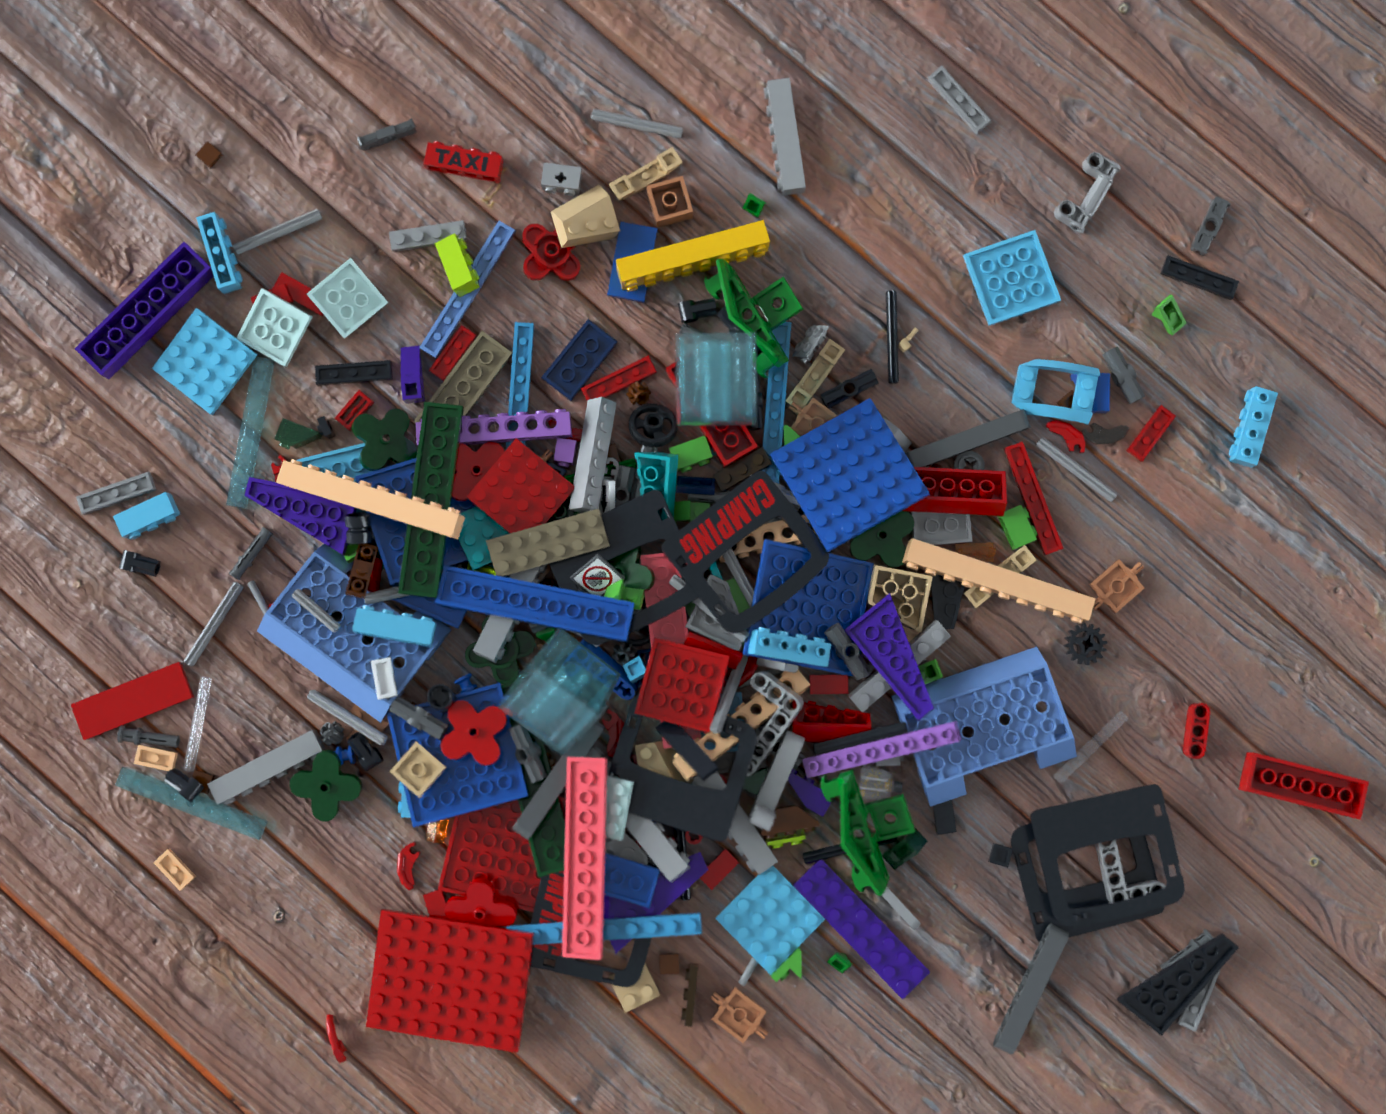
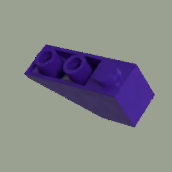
(411, 375)
(809, 793)

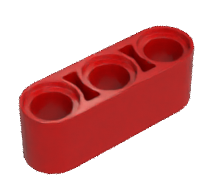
(1203, 723)

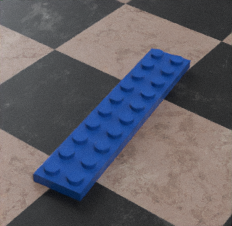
(535, 603)

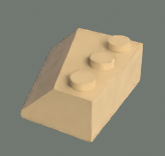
(586, 219)
(907, 589)
(659, 760)

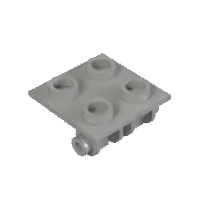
(814, 337)

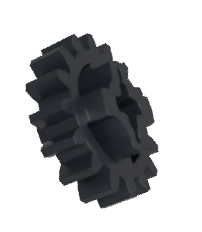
(1082, 650)

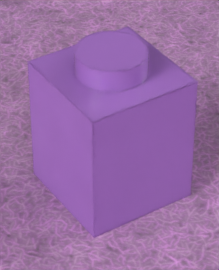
(565, 452)

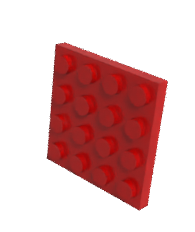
(520, 490)
(682, 685)

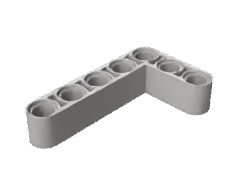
(773, 724)
(762, 811)
(1115, 867)

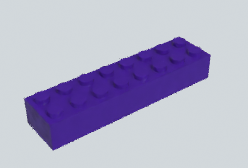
(145, 311)

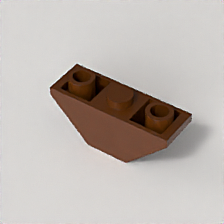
(361, 570)
(788, 820)

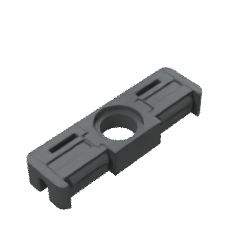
(387, 135)
(1215, 215)

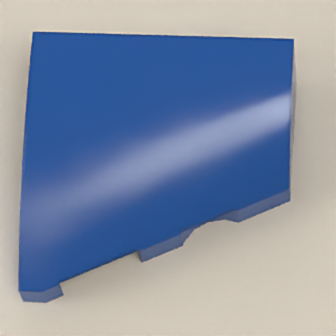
(1102, 395)

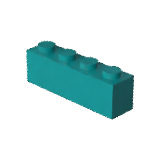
(658, 473)

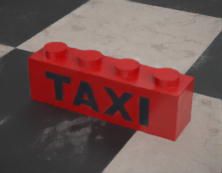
(463, 162)

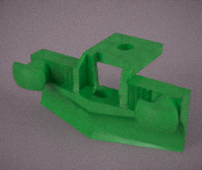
(739, 300)
(865, 851)

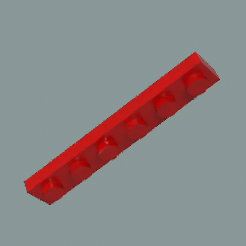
(1033, 498)

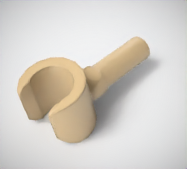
(904, 345)

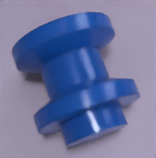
(465, 683)
(346, 754)

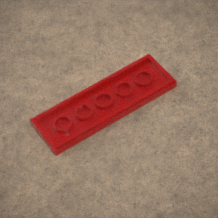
(132, 700)

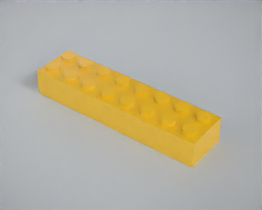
(692, 255)

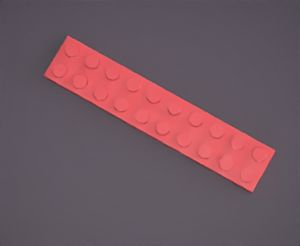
(672, 626)
(584, 858)

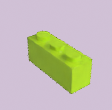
(457, 264)

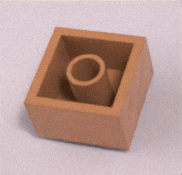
(669, 201)

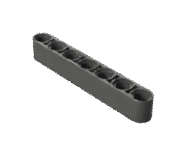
(969, 439)
(554, 783)
(1031, 988)

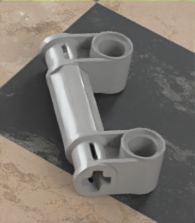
(1093, 197)

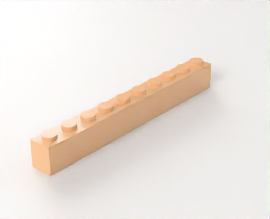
(369, 499)
(998, 580)

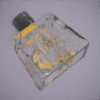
(877, 783)

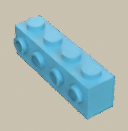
(219, 252)
(1253, 426)
(394, 627)
(789, 648)

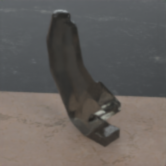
(1105, 436)

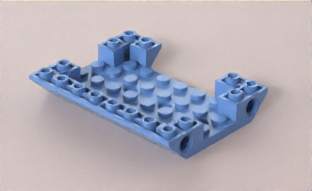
(340, 656)
(977, 701)

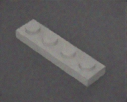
(425, 235)

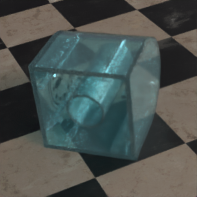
(716, 379)
(560, 692)

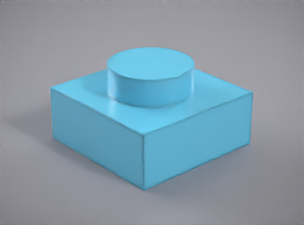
(635, 669)

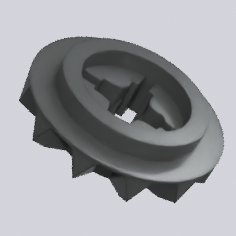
(969, 456)

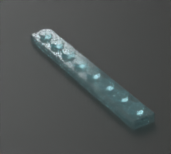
(250, 431)
(200, 807)

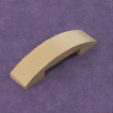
(646, 175)
(816, 374)
(1016, 562)

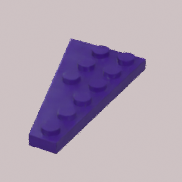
(308, 512)
(886, 646)
(663, 896)

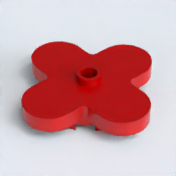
(540, 262)
(469, 460)
(482, 745)
(481, 906)

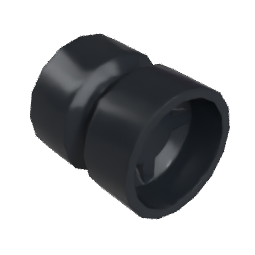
(358, 531)
(441, 697)

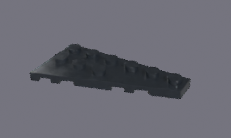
(1171, 990)

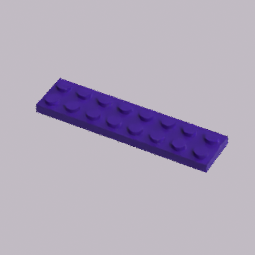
(861, 928)

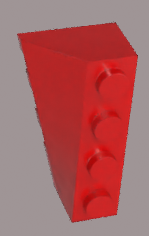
(827, 723)

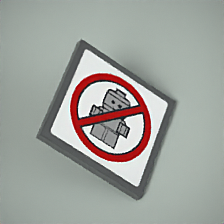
(596, 576)

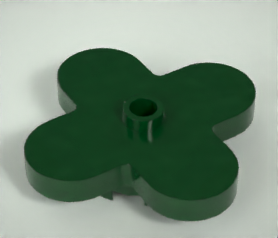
(378, 451)
(891, 547)
(635, 574)
(507, 668)
(323, 799)

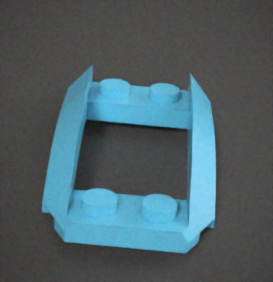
(1083, 395)

